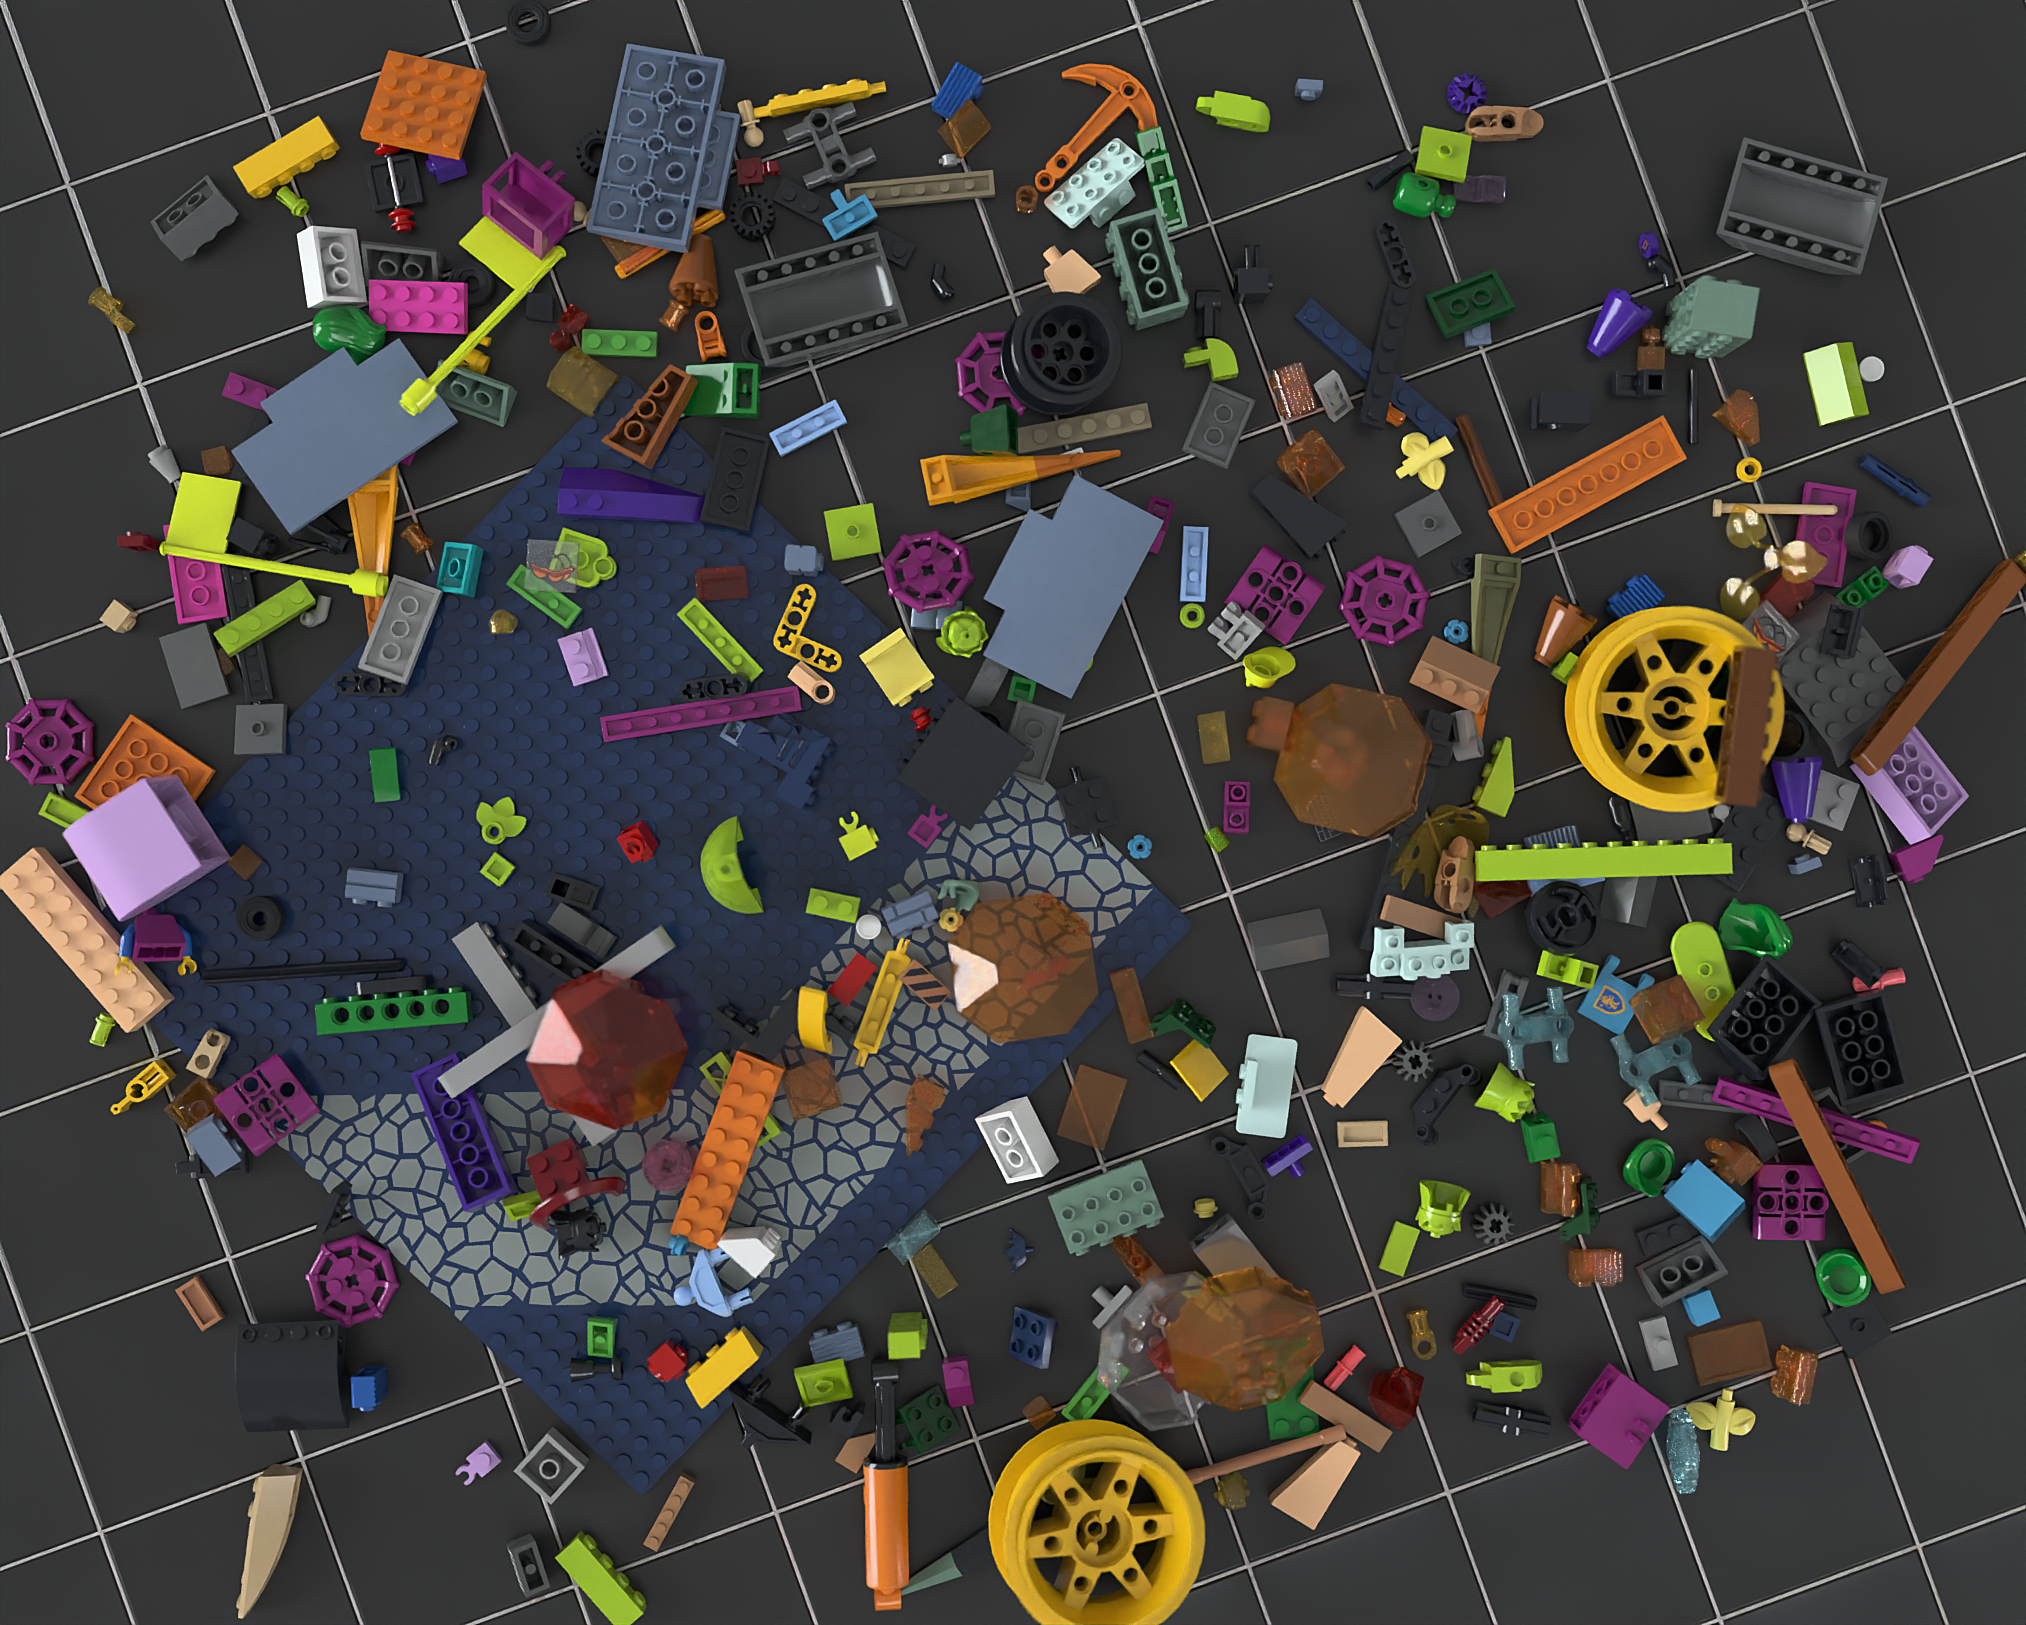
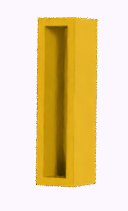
(286, 158)

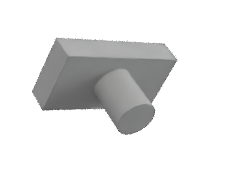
(1333, 396)
(1110, 1303)
(1658, 1343)

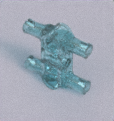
(1535, 1028)
(1653, 1061)

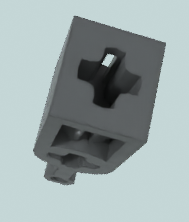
(582, 929)

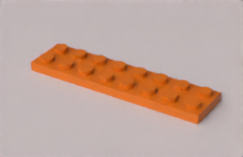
(1587, 484)
(727, 1149)

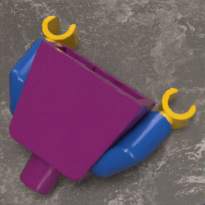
(156, 939)

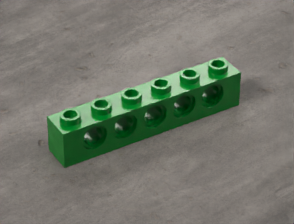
(330, 1022)

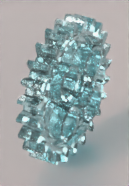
(1683, 1451)

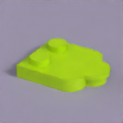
(593, 558)

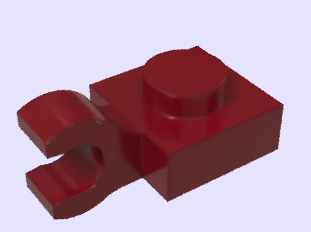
(752, 171)

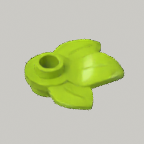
(500, 816)

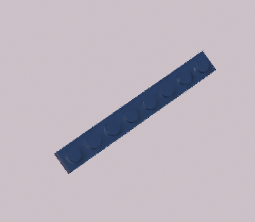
(1359, 358)

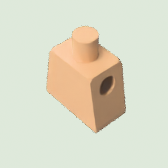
(1069, 272)

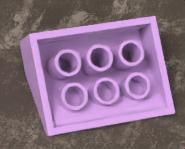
(1915, 788)

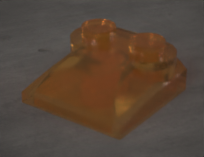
(1310, 463)
(194, 1104)

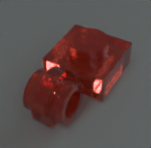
(570, 322)

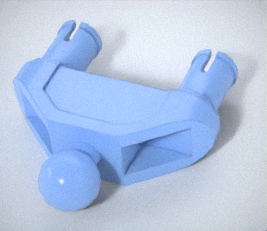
(707, 1286)

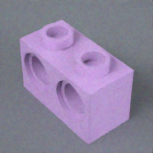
(1907, 566)

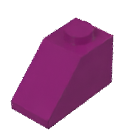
(1162, 509)
(1916, 859)
(958, 1380)

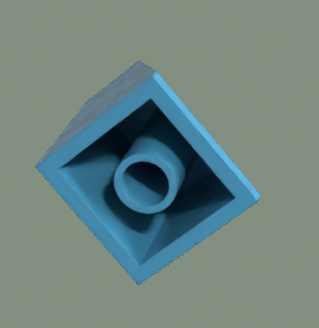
(1704, 1200)

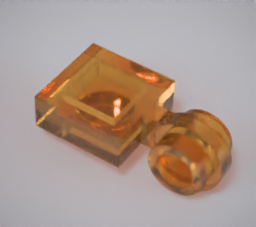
(1651, 356)

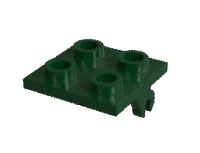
(1183, 1016)
(1588, 1218)
(927, 1420)

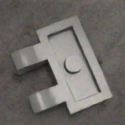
(1242, 633)

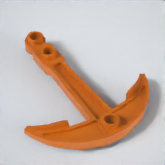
(1116, 82)

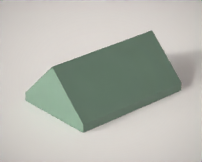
(477, 395)

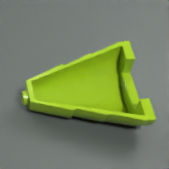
(722, 870)

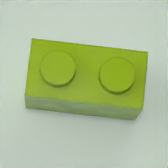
(833, 905)

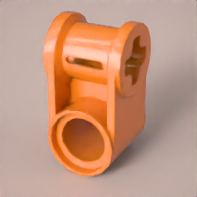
(710, 341)

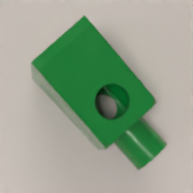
(1539, 1138)

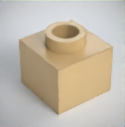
(119, 617)

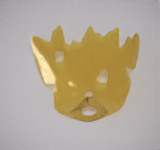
(1436, 836)

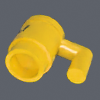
(476, 360)

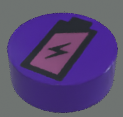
(1648, 244)

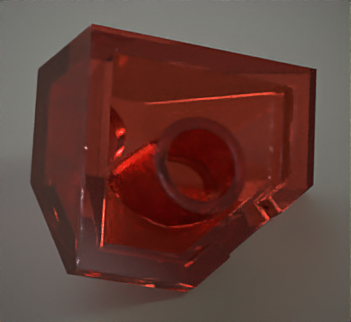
(1396, 1396)

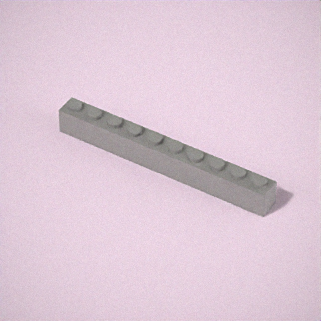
(508, 992)

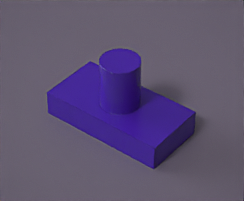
(1288, 1157)

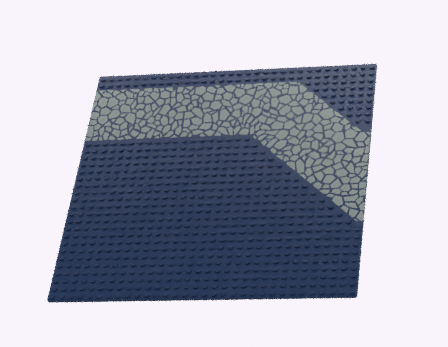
(524, 732)

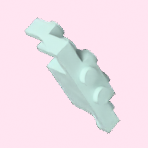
(1422, 957)

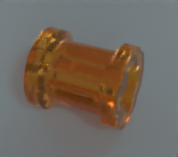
(1027, 191)
(673, 315)
(417, 538)

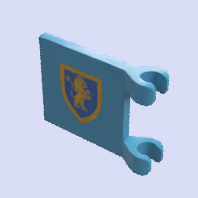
(1610, 996)

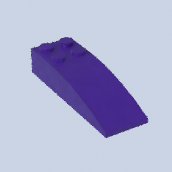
(464, 1139)

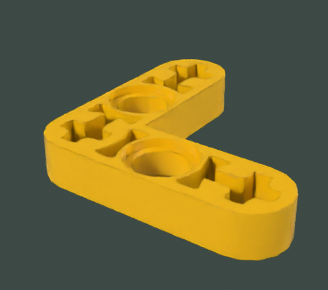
(799, 641)

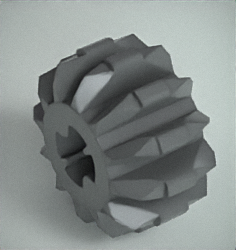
(1421, 1055)
(1502, 1222)

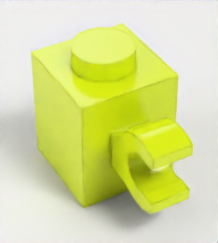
(857, 840)

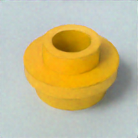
(1754, 465)

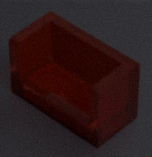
(722, 583)

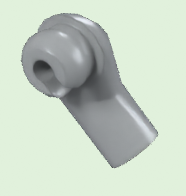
(317, 615)

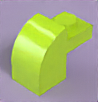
(1217, 355)
(1567, 970)

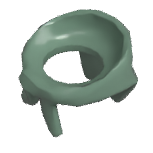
(963, 891)

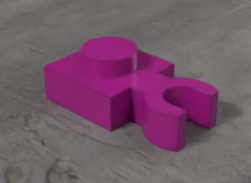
(926, 828)

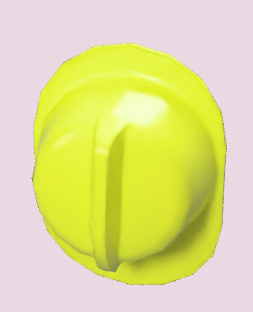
(1267, 666)

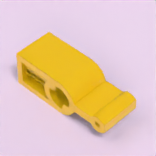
(152, 1079)

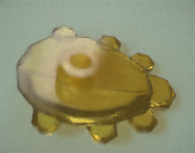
(1232, 1491)

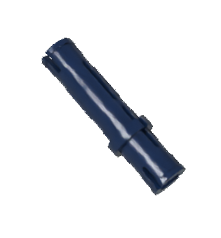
(1903, 485)

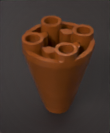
(696, 274)
(1562, 630)

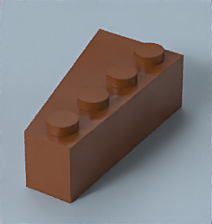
(653, 417)

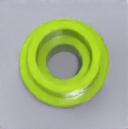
(1194, 608)

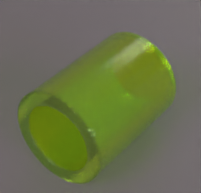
(1216, 839)

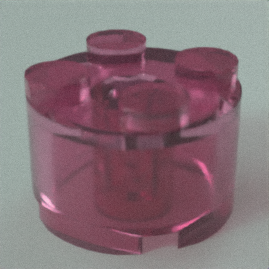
(662, 1177)

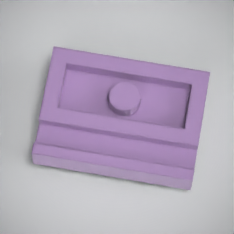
(583, 657)

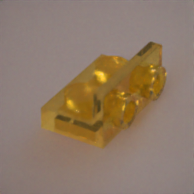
(1213, 737)

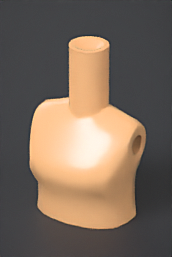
(1643, 1113)

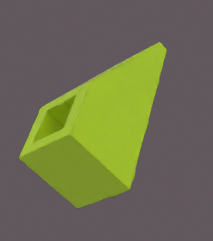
(1498, 783)

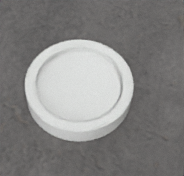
(1871, 369)
(868, 926)

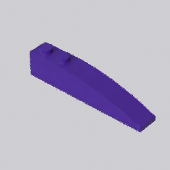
(624, 496)

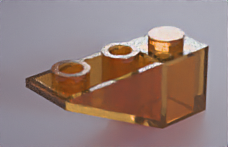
(920, 1105)
(1136, 1258)

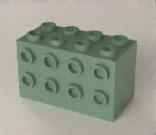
(1146, 269)
(1710, 318)
(1106, 1207)

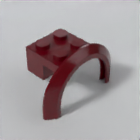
(563, 1178)

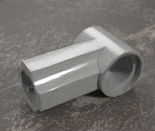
(1467, 741)

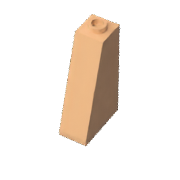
(1359, 1056)
(1316, 1482)

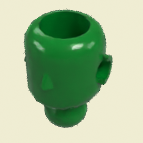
(1421, 196)

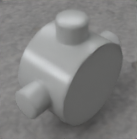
(949, 160)
(1720, 811)

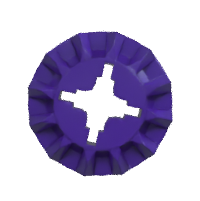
(1455, 95)

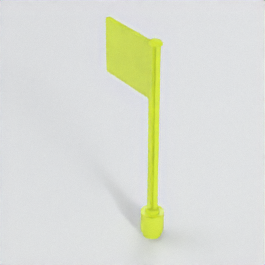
(515, 267)
(204, 518)

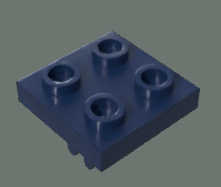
(1032, 1337)

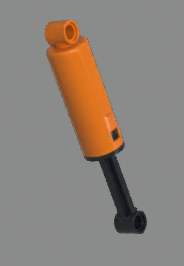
(886, 1497)

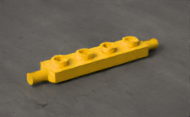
(810, 99)
(881, 1002)

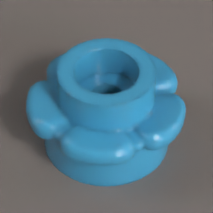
(1456, 638)
(1140, 840)
(679, 1244)

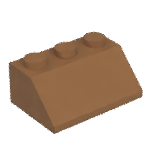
(1455, 674)

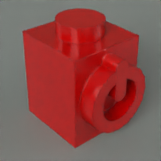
(638, 842)
(668, 1361)

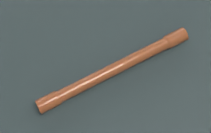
(1325, 1437)

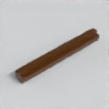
(1479, 460)

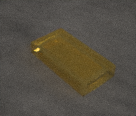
(934, 1271)

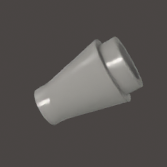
(165, 463)

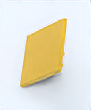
(1199, 1069)

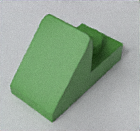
(601, 1336)

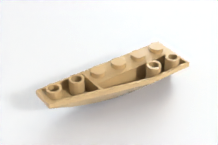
(268, 1529)

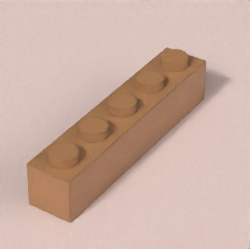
(669, 1511)

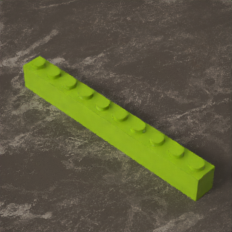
(1603, 861)

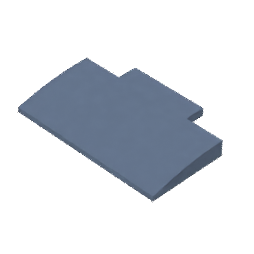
(664, 149)
(337, 432)
(1066, 583)

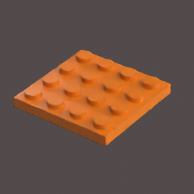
(423, 105)
(139, 754)

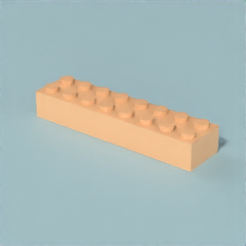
(83, 938)

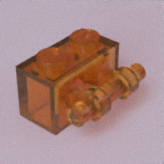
(1733, 1161)
(1559, 1187)
(1794, 1374)

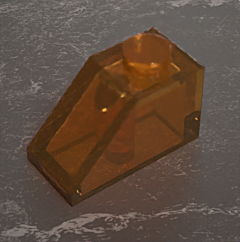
(1740, 416)

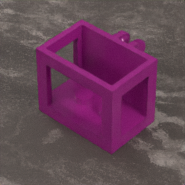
(530, 205)
(1617, 1416)

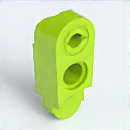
(1236, 111)
(1506, 1375)

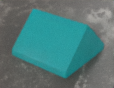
(459, 569)

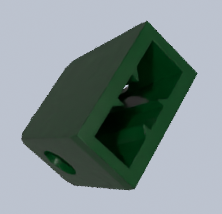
(993, 432)

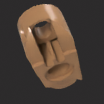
(1524, 123)
(1455, 876)

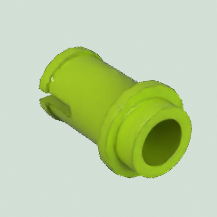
(292, 201)
(102, 1029)

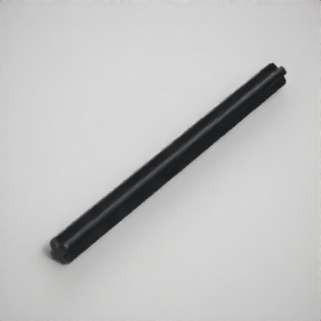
(302, 971)

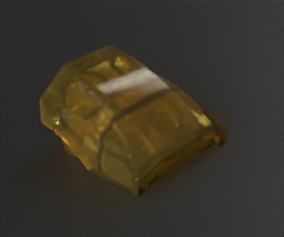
(580, 380)

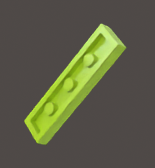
(719, 640)

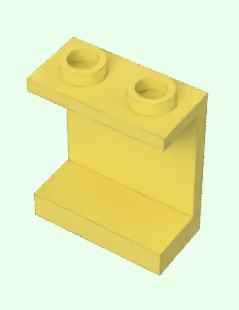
(898, 668)

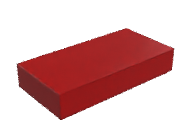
(852, 979)

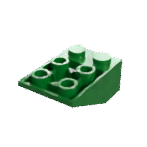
(725, 390)

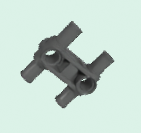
(829, 145)

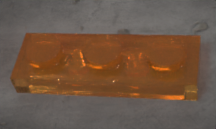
(1131, 1004)

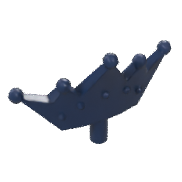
(1017, 1251)

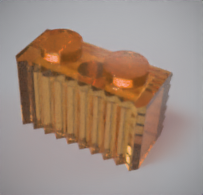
(1293, 391)
(1595, 1266)

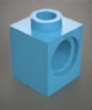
(1700, 1306)

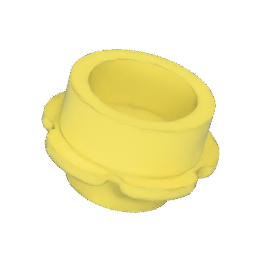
(946, 924)
(1205, 1207)

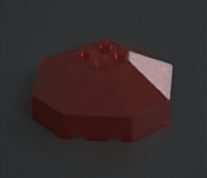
(606, 1050)

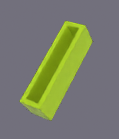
(265, 618)
(907, 1335)
(601, 1581)

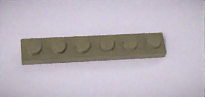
(924, 189)
(1084, 428)

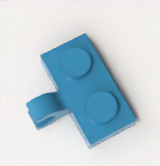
(848, 216)

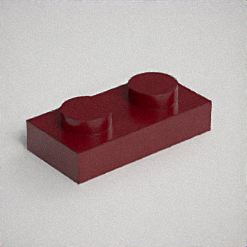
(138, 542)

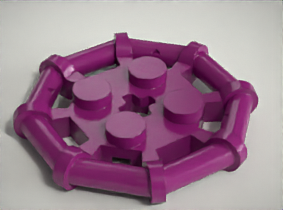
(983, 371)
(924, 558)
(1372, 609)
(64, 741)
(339, 1286)

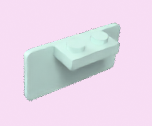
(1097, 187)
(1266, 1086)

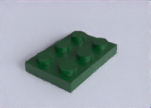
(1470, 303)

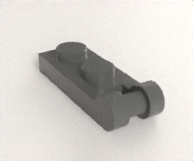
(1497, 1009)

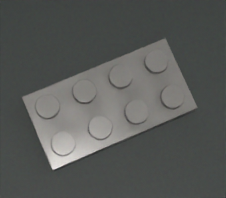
(400, 629)

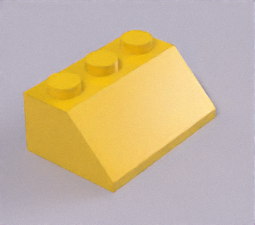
(723, 1365)

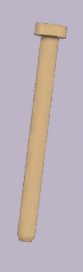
(1719, 507)

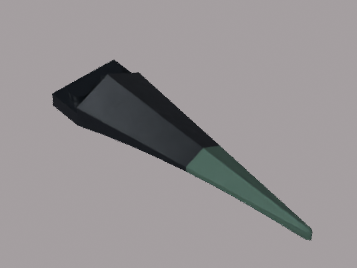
(966, 1558)

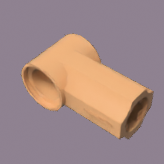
(810, 682)

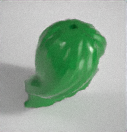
(348, 328)
(1754, 930)

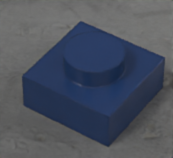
(1505, 1326)

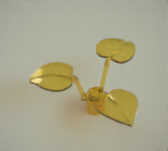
(1798, 560)

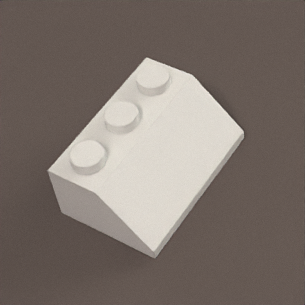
(331, 267)
(1017, 1140)
(751, 1247)

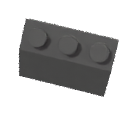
(194, 218)

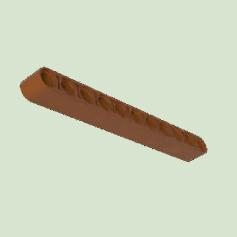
(1938, 667)
(1837, 1176)

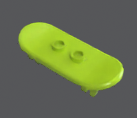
(1704, 969)

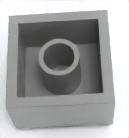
(551, 1465)

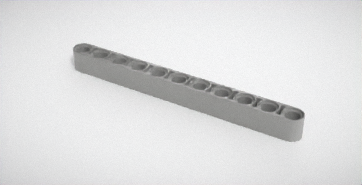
(523, 1033)

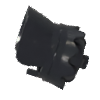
(1793, 736)
(578, 1231)

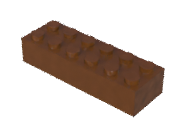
(1745, 725)

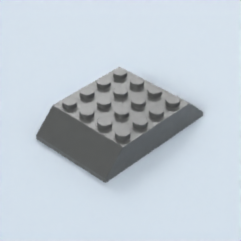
(1801, 209)
(822, 301)
(1835, 693)

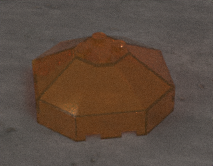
(1353, 761)
(1022, 967)
(1244, 1339)

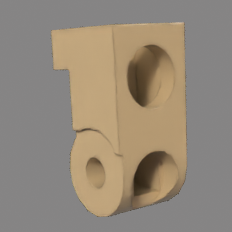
(209, 1053)

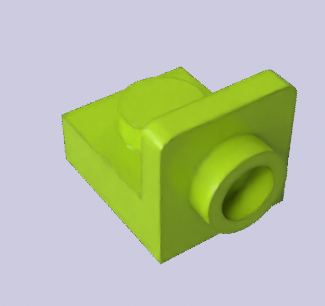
(1565, 667)

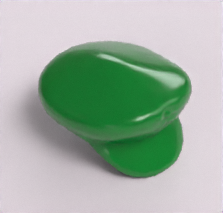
(1649, 1166)
(1843, 1277)

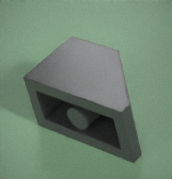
(986, 683)

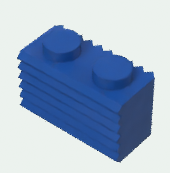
(957, 89)
(1640, 595)
(369, 1387)

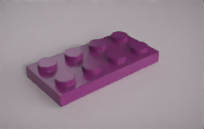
(1827, 532)

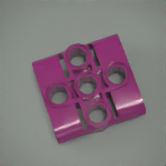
(1305, 594)
(234, 1105)
(1771, 1225)

